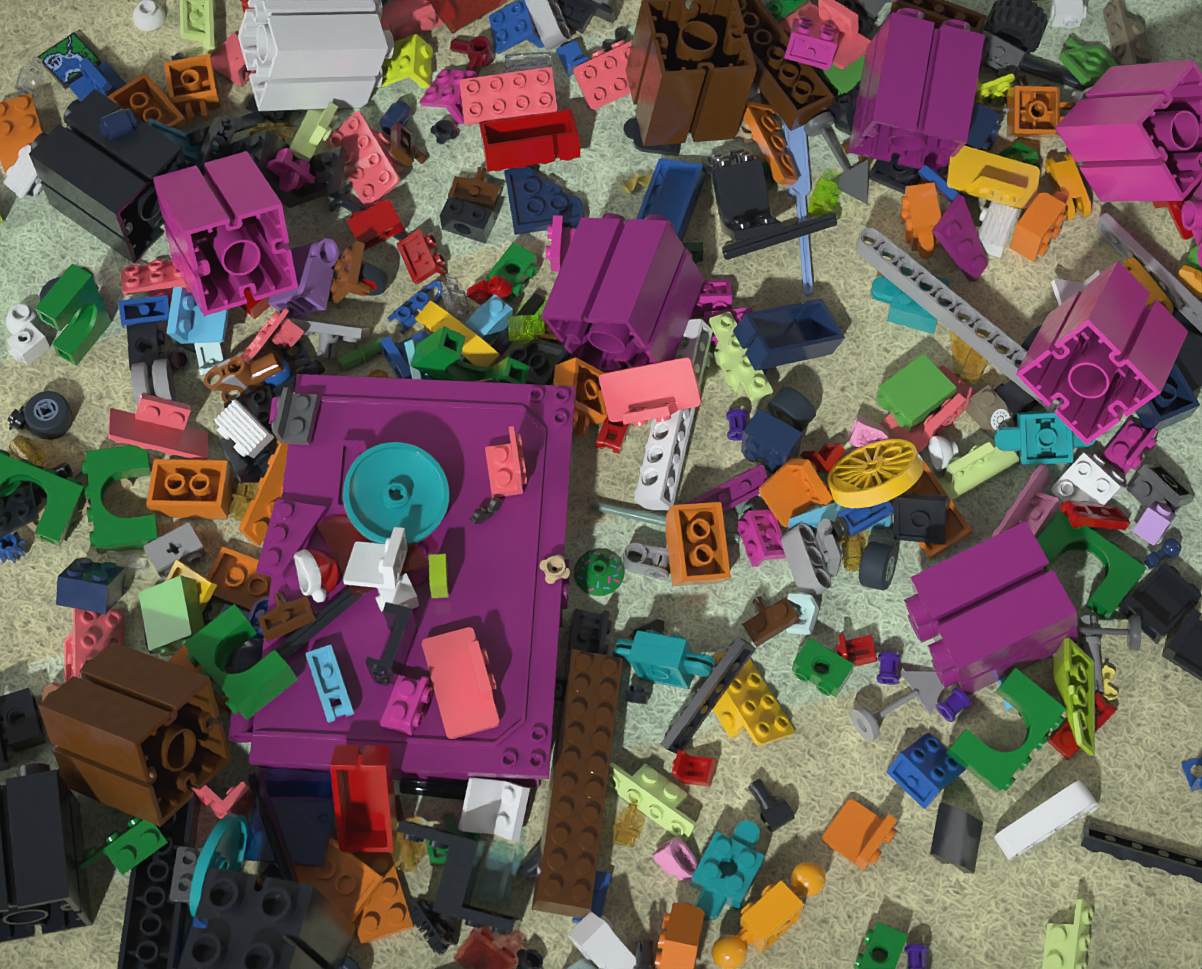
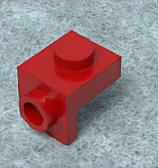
(826, 457)
(857, 650)
(693, 769)

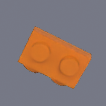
(794, 490)
(859, 834)

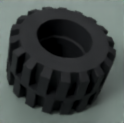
(1018, 23)

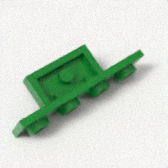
(128, 846)

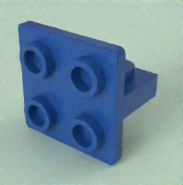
(96, 77)

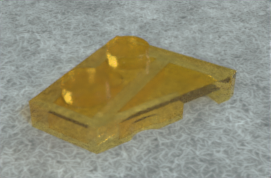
(280, 129)
(966, 361)

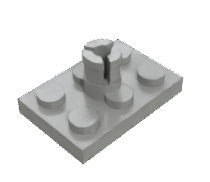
(330, 332)

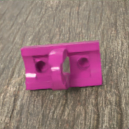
(290, 180)

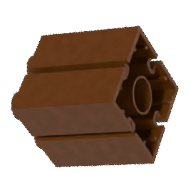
(689, 70)
(136, 732)

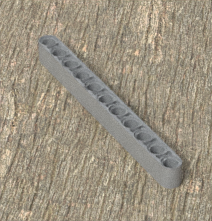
(949, 314)

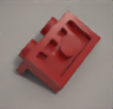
(421, 256)

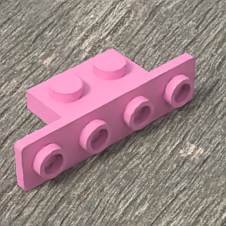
(1032, 505)

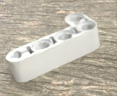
(1046, 820)

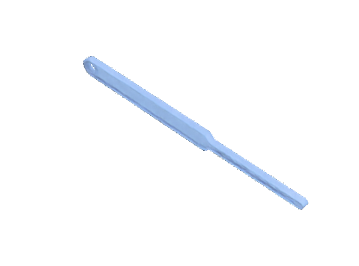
(797, 150)

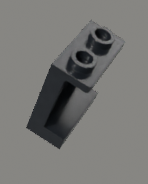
(1162, 602)
(403, 627)
(1186, 646)

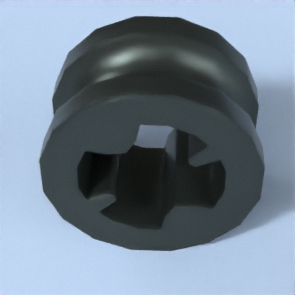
(839, 529)

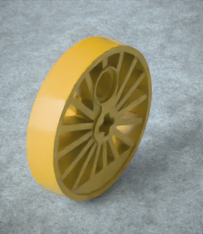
(875, 473)

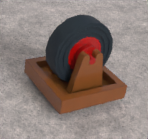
(355, 275)

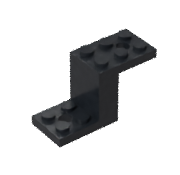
(325, 167)
(741, 195)
(459, 878)

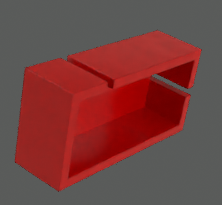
(529, 140)
(364, 798)

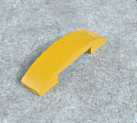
(474, 348)

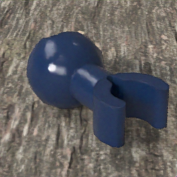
(1170, 548)

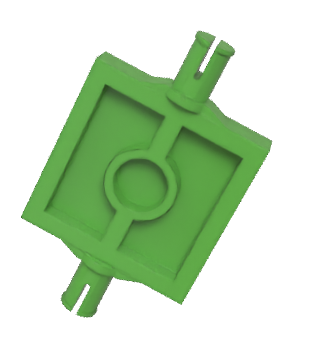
(1086, 62)

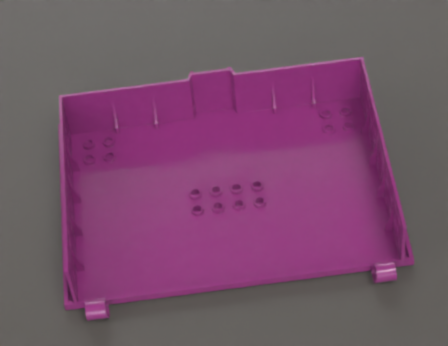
(491, 579)

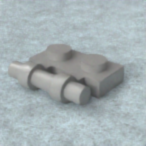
(829, 549)

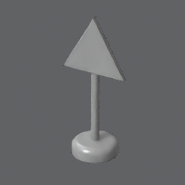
(924, 686)

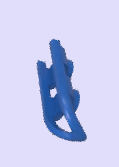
(418, 301)

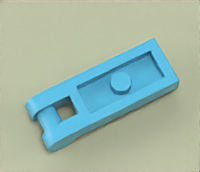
(329, 682)

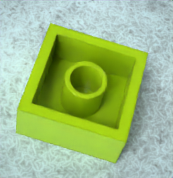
(438, 576)

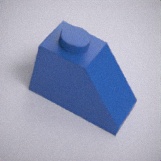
(144, 310)

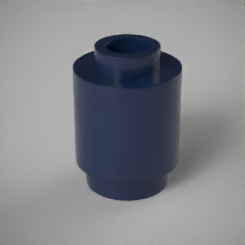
(397, 112)
(117, 123)

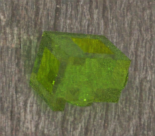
(823, 198)
(525, 327)

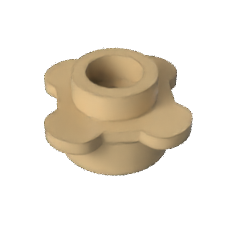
(741, 132)
(558, 562)

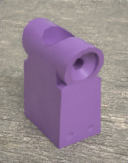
(313, 278)

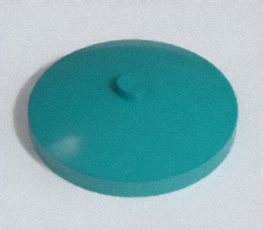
(395, 488)
(222, 850)

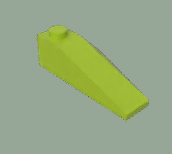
(1075, 684)

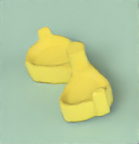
(630, 185)
(1107, 675)

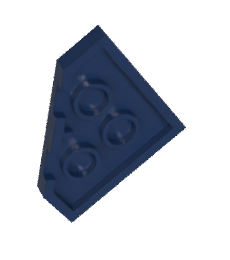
(537, 200)

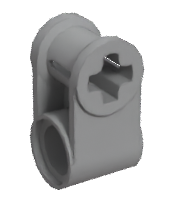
(649, 560)

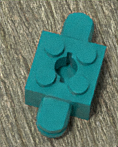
(903, 308)
(1039, 439)
(663, 659)
(728, 869)

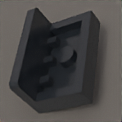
(589, 631)

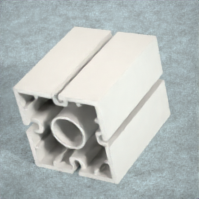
(314, 52)

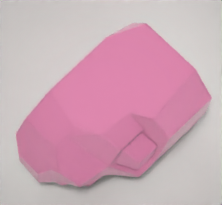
(866, 431)
(676, 859)

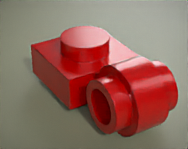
(485, 290)

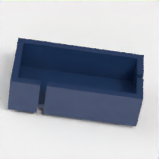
(788, 334)

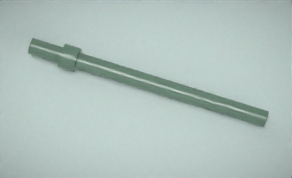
(644, 516)

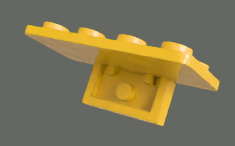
(993, 178)
(751, 707)

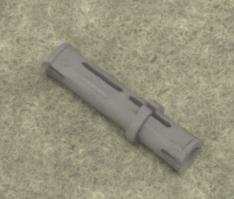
(1090, 646)

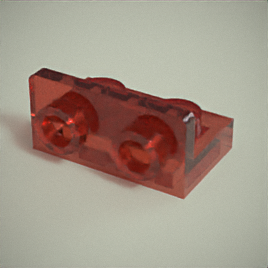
(482, 954)

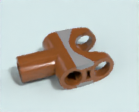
(243, 376)

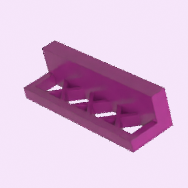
(734, 490)

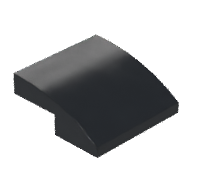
(956, 838)

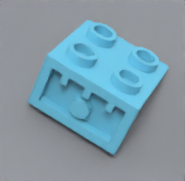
(189, 325)

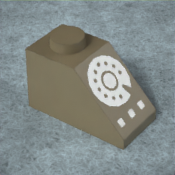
(989, 411)

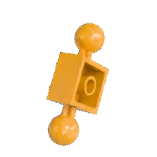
(770, 916)

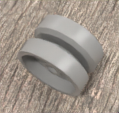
(157, 384)

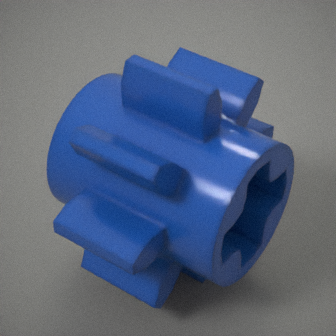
(11, 547)

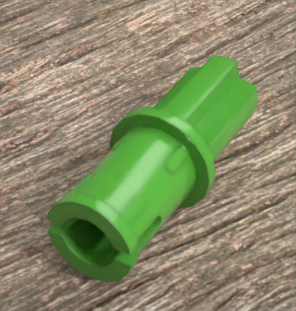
(360, 354)

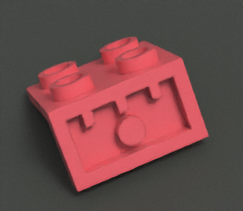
(230, 63)
(506, 467)
(237, 800)

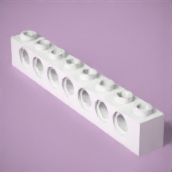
(669, 438)

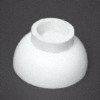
(148, 15)
(20, 316)
(941, 452)

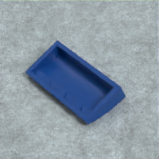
(673, 193)

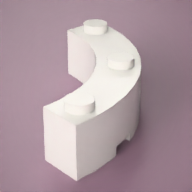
(600, 944)

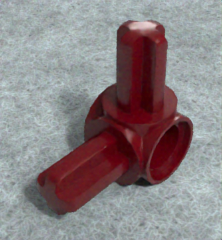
(478, 51)

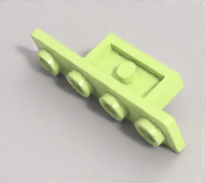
(198, 23)
(314, 127)
(734, 362)
(975, 469)
(654, 797)
(1068, 943)

